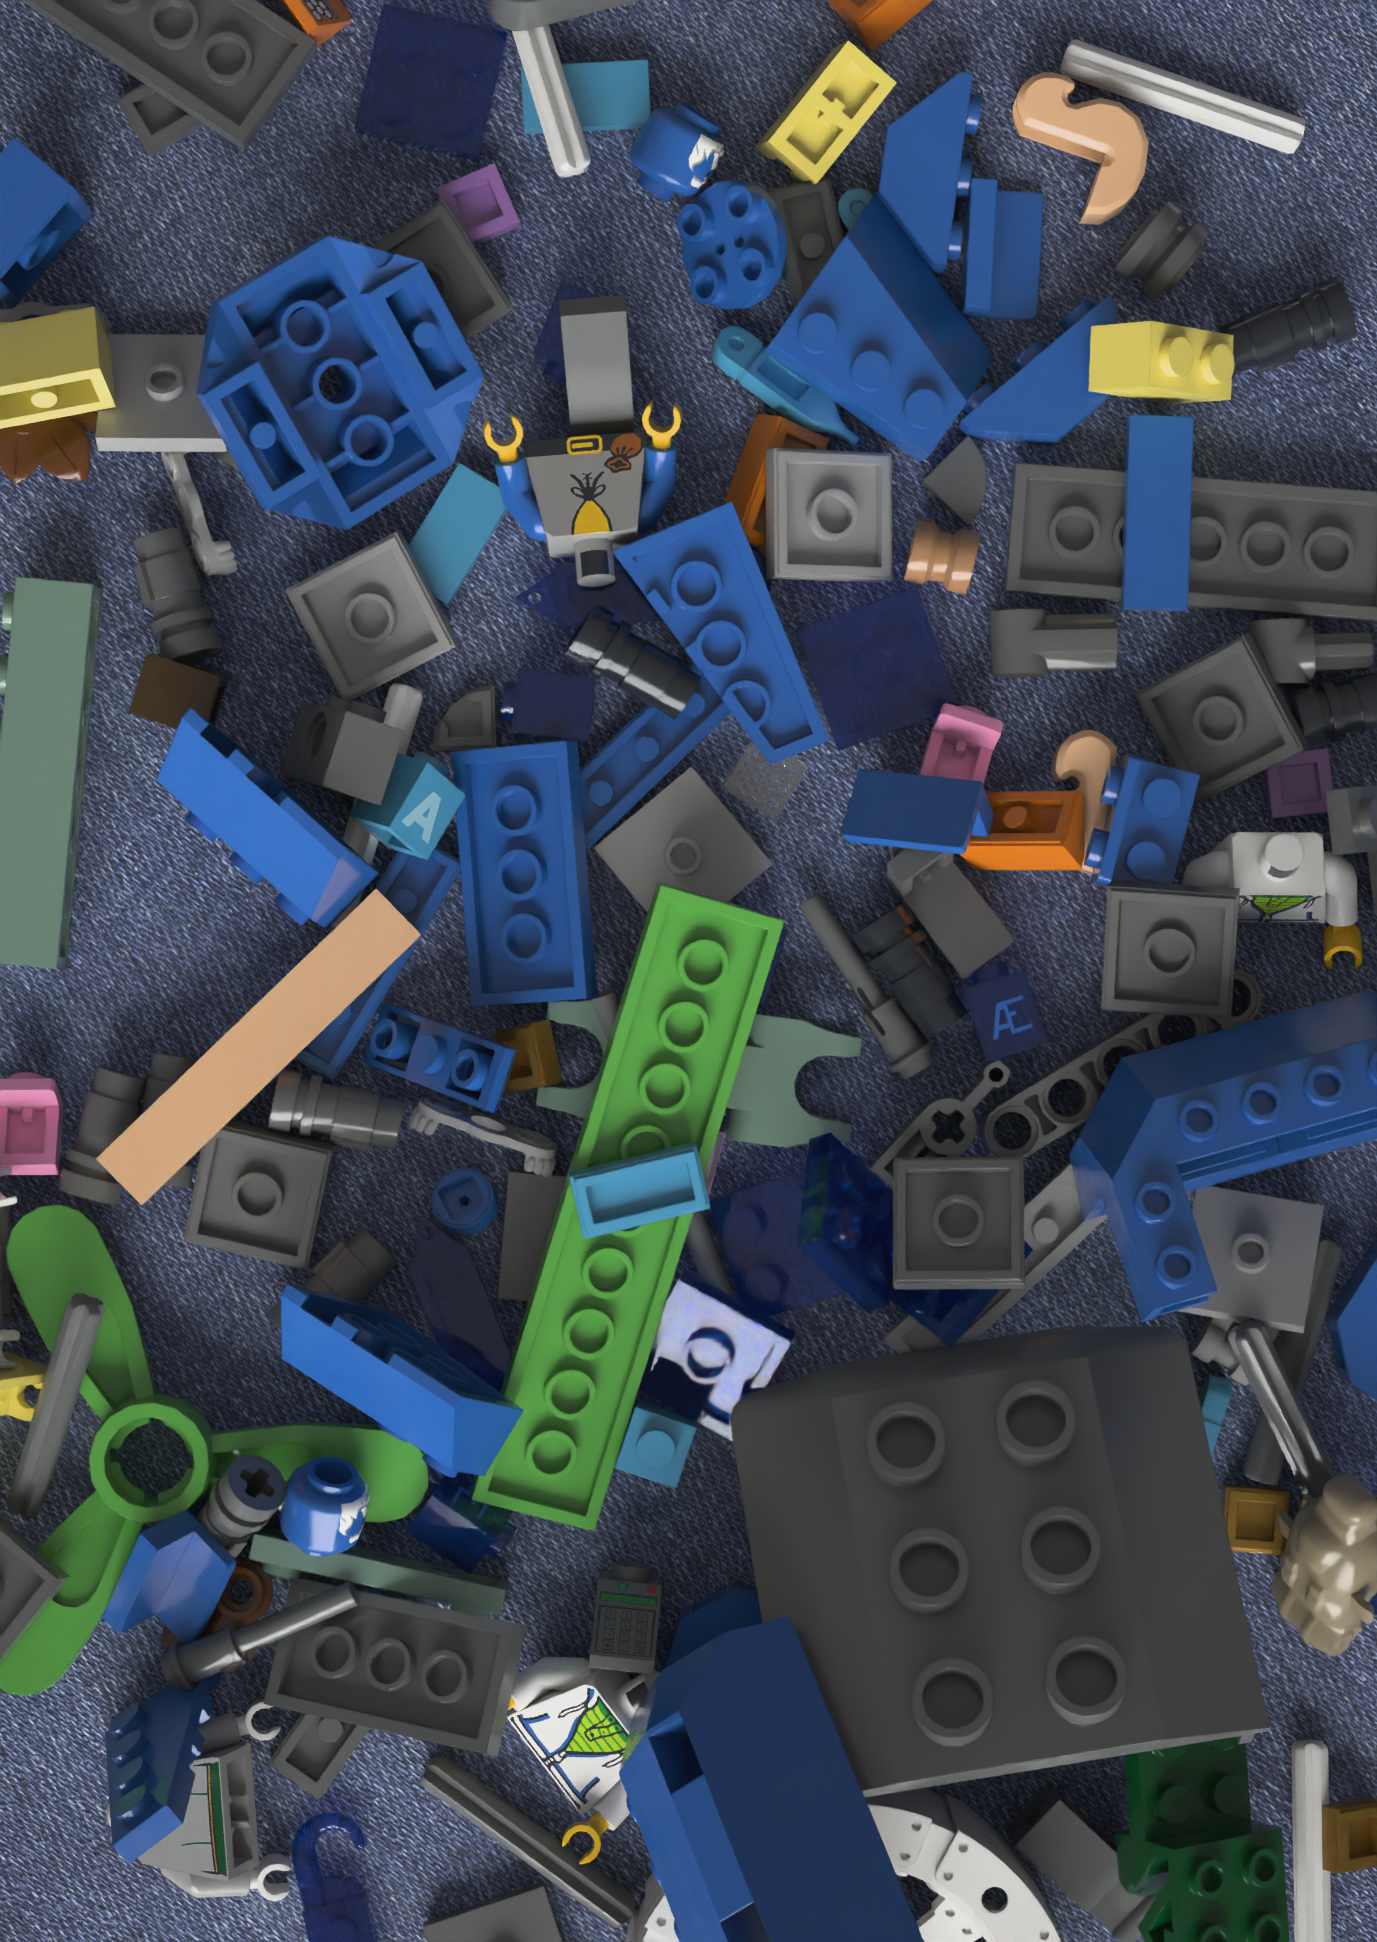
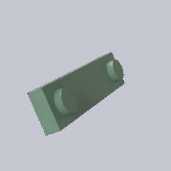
(465, 1592)

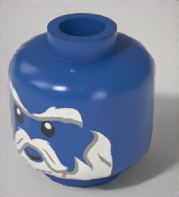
(676, 151)
(324, 1506)

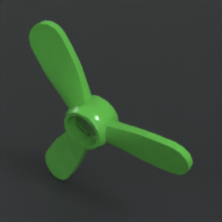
(63, 1254)

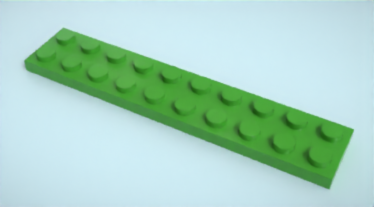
(605, 1294)

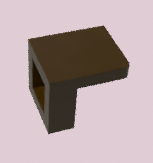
(173, 687)

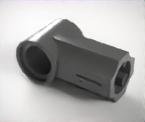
(1034, 643)

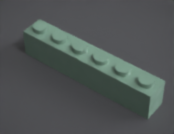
(43, 762)

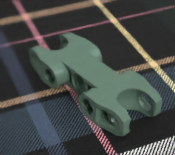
(764, 1089)

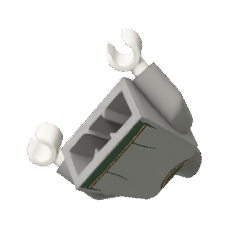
(219, 1838)

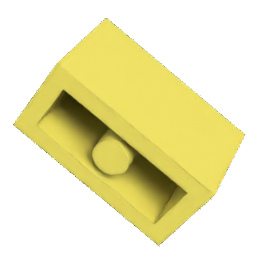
(1161, 362)
(54, 367)

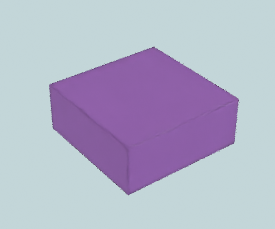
(481, 204)
(1298, 784)

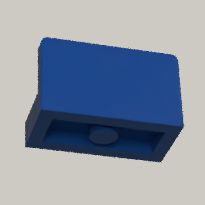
(1001, 253)
(916, 811)
(172, 1574)

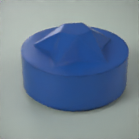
(464, 1201)

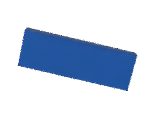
(1157, 513)

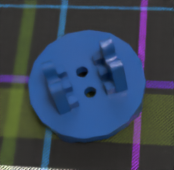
(723, 218)

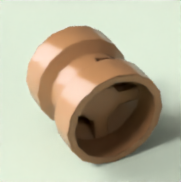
(941, 556)

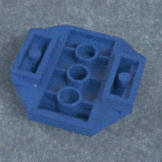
(399, 368)

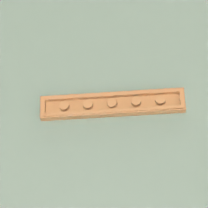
(258, 1047)

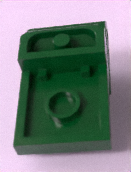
(1200, 1849)

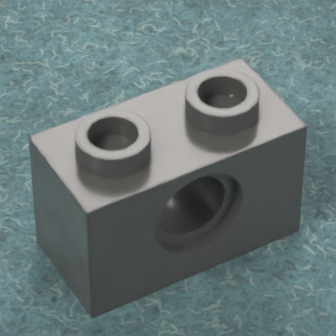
(343, 749)

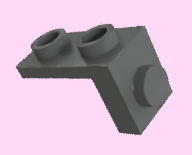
(947, 908)

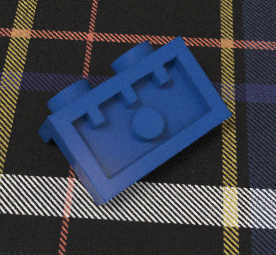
(1143, 822)

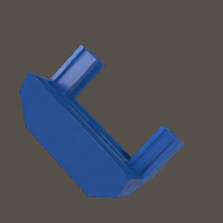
(1213, 1116)
(756, 1801)

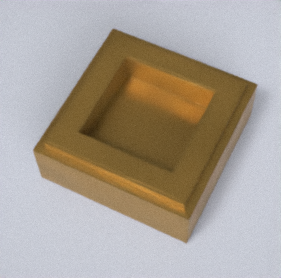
(536, 1057)
(1253, 1517)
(1349, 1835)

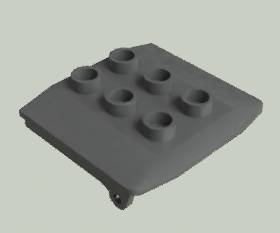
(1001, 1553)

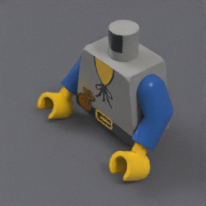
(588, 490)

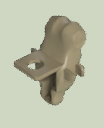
(1329, 1564)

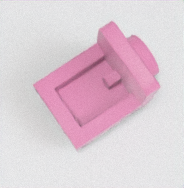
(960, 744)
(30, 1124)

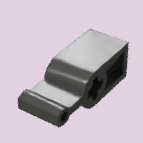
(918, 1130)
(1078, 1861)

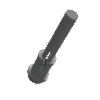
(883, 1014)
(231, 1645)

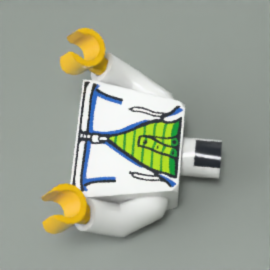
(1286, 881)
(579, 1730)

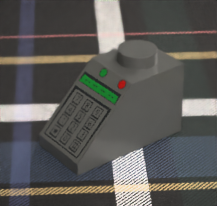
(626, 1618)

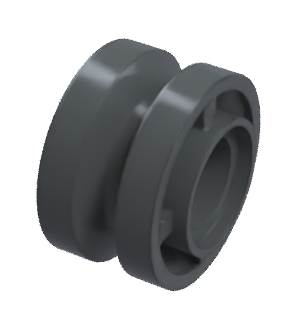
(1162, 250)

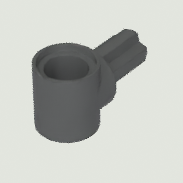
(1297, 653)

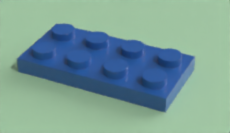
(524, 874)

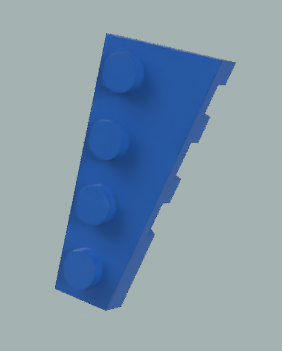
(722, 614)
(150, 1764)

